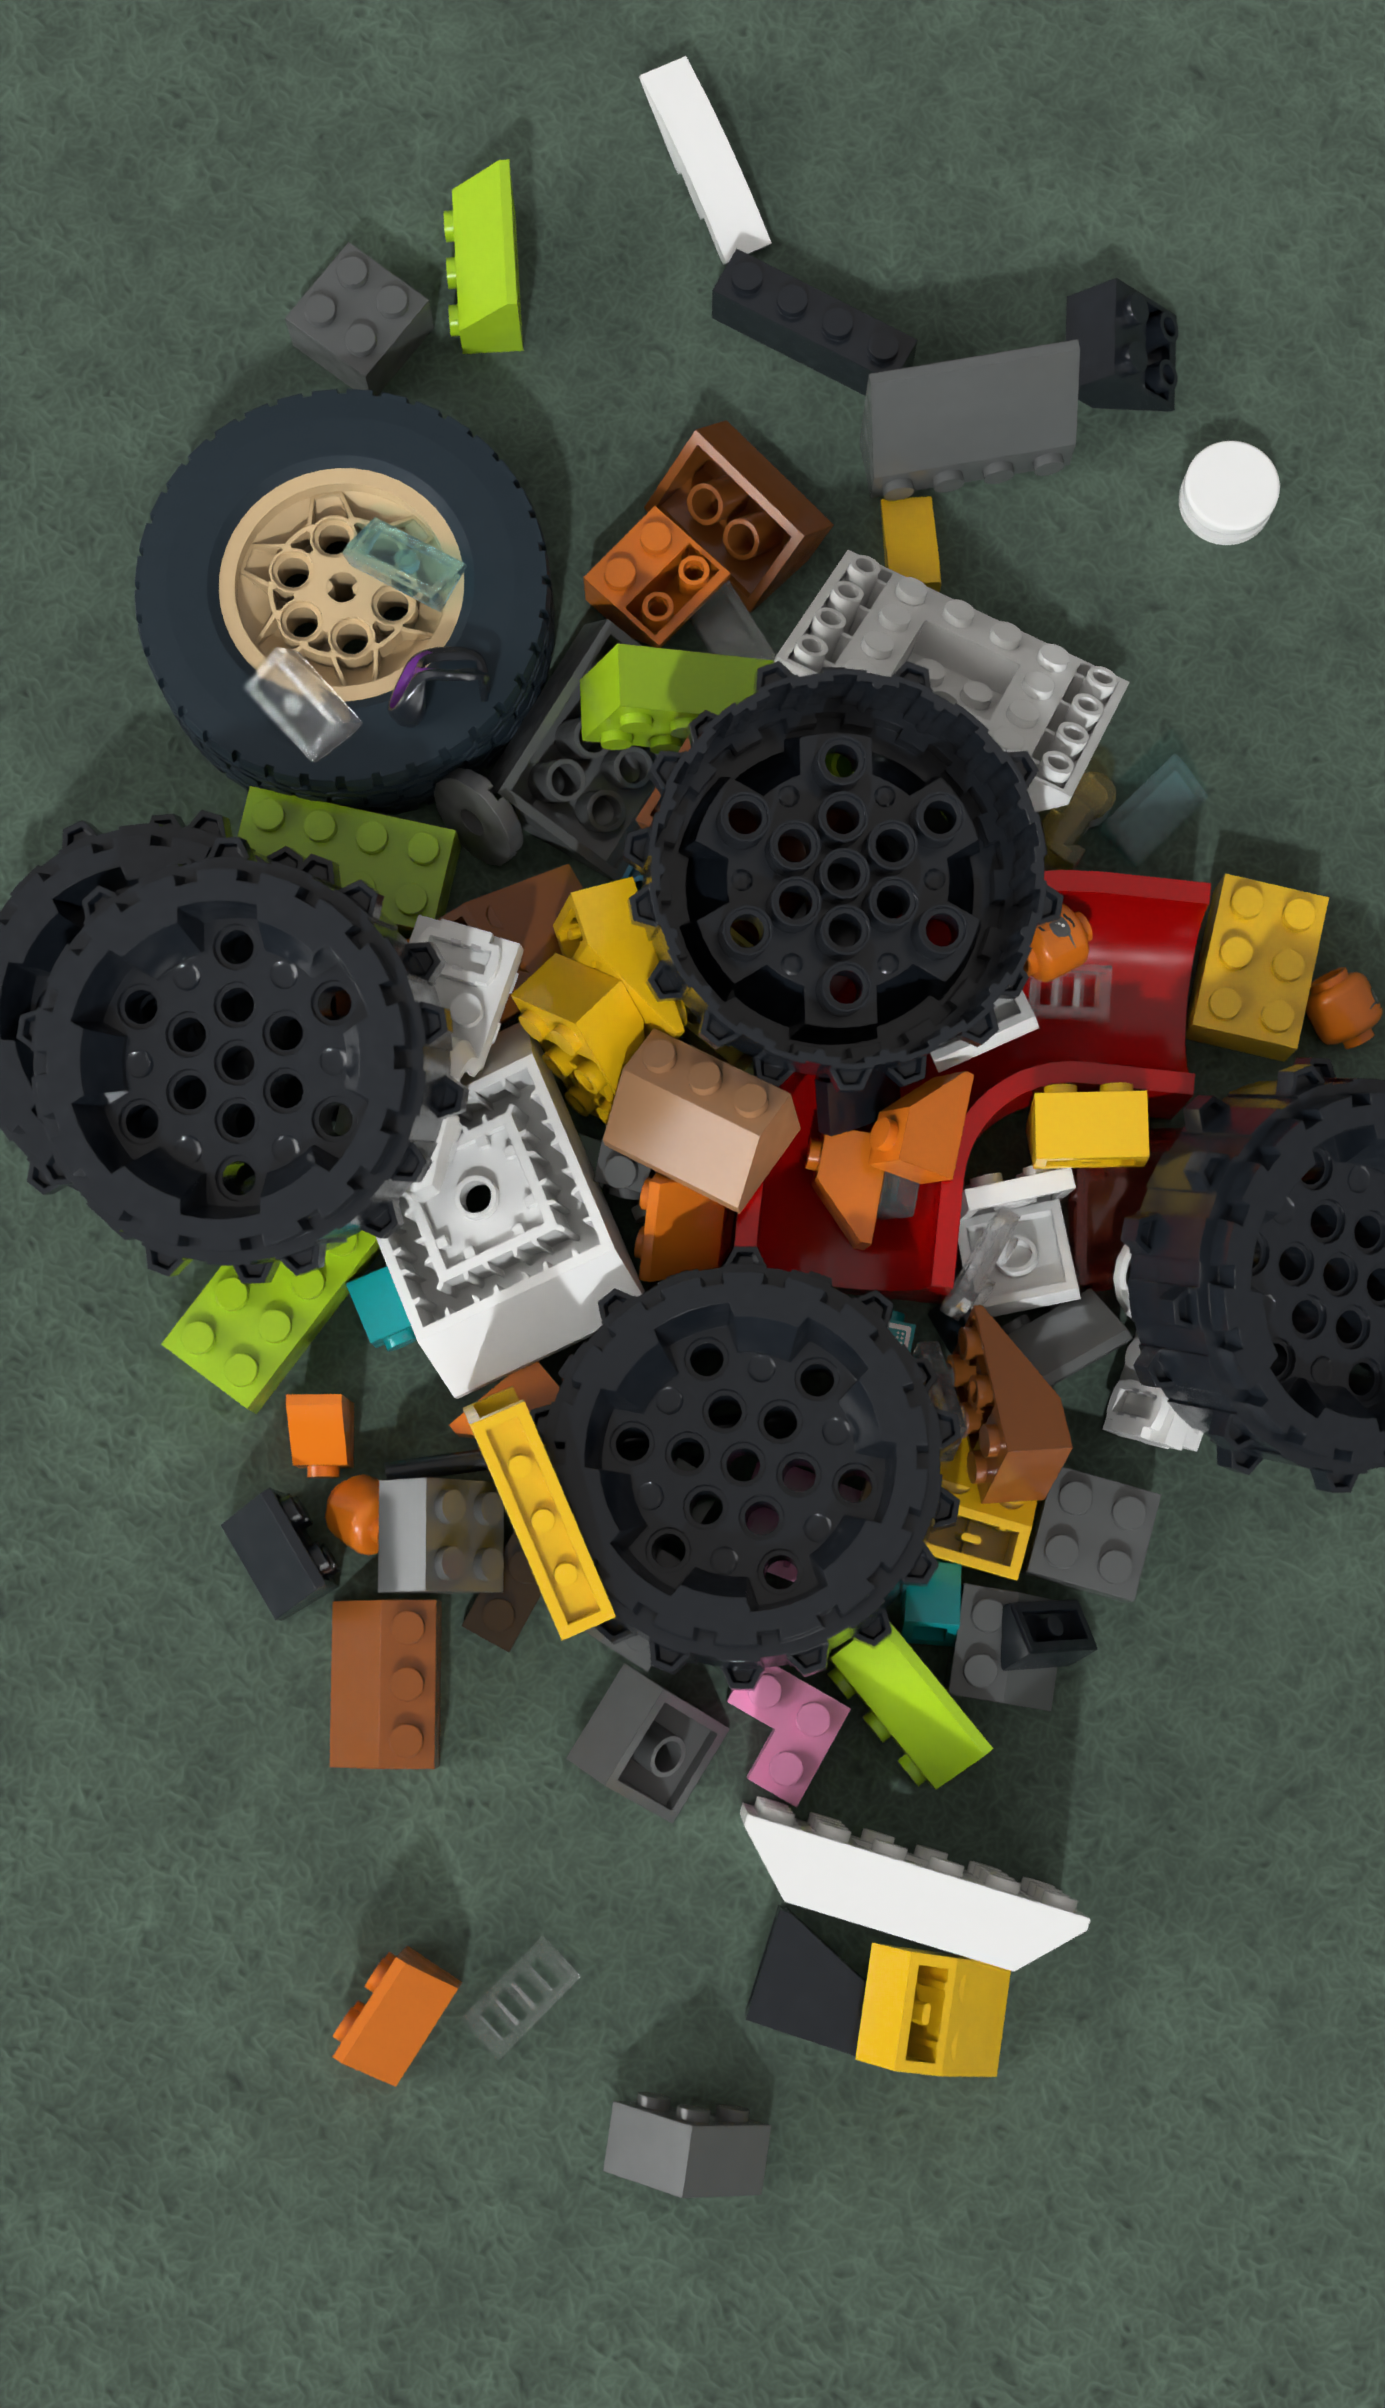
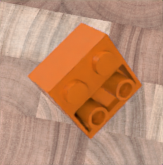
(653, 580)
(681, 1230)
(397, 2018)

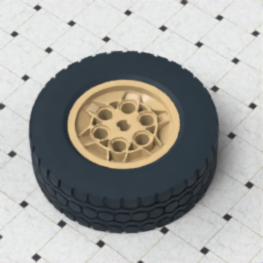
(266, 508)

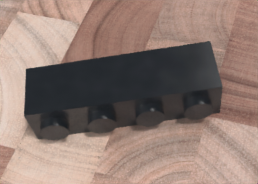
(807, 323)

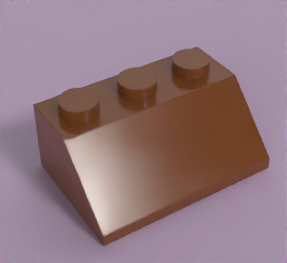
(740, 511)
(386, 1684)

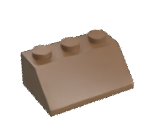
(699, 1120)

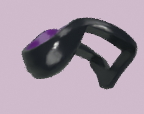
(408, 698)

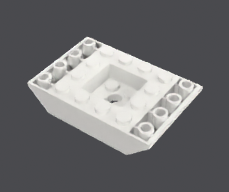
(1013, 683)
(531, 1266)
(910, 1894)

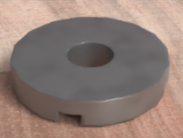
(483, 824)

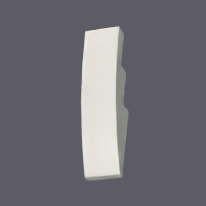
(704, 159)

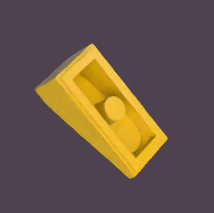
(911, 539)

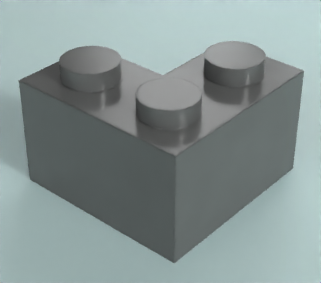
(687, 2147)

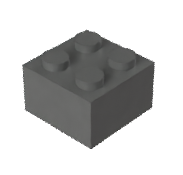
(360, 321)
(1091, 1535)
(440, 1536)

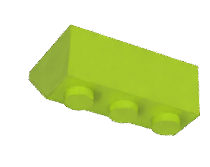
(485, 263)
(909, 1708)

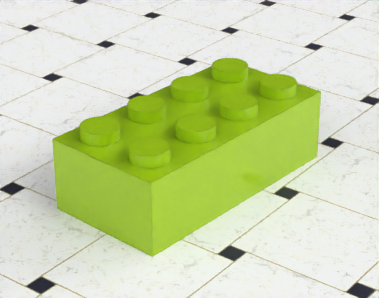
(654, 693)
(396, 856)
(256, 1332)

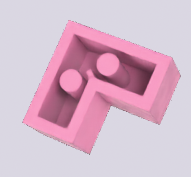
(802, 1731)

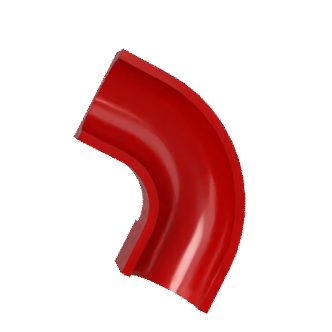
(1150, 939)

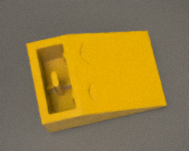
(599, 933)
(584, 1028)
(1088, 1127)
(985, 1535)
(932, 2013)

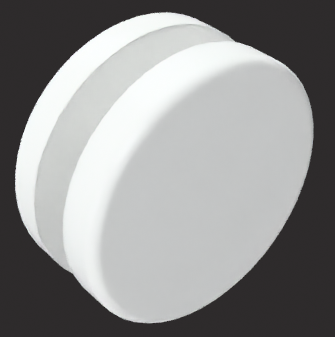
(1229, 492)

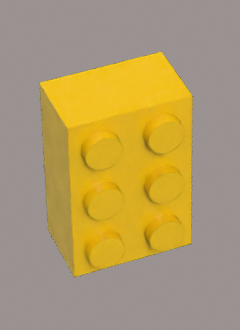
(1255, 967)

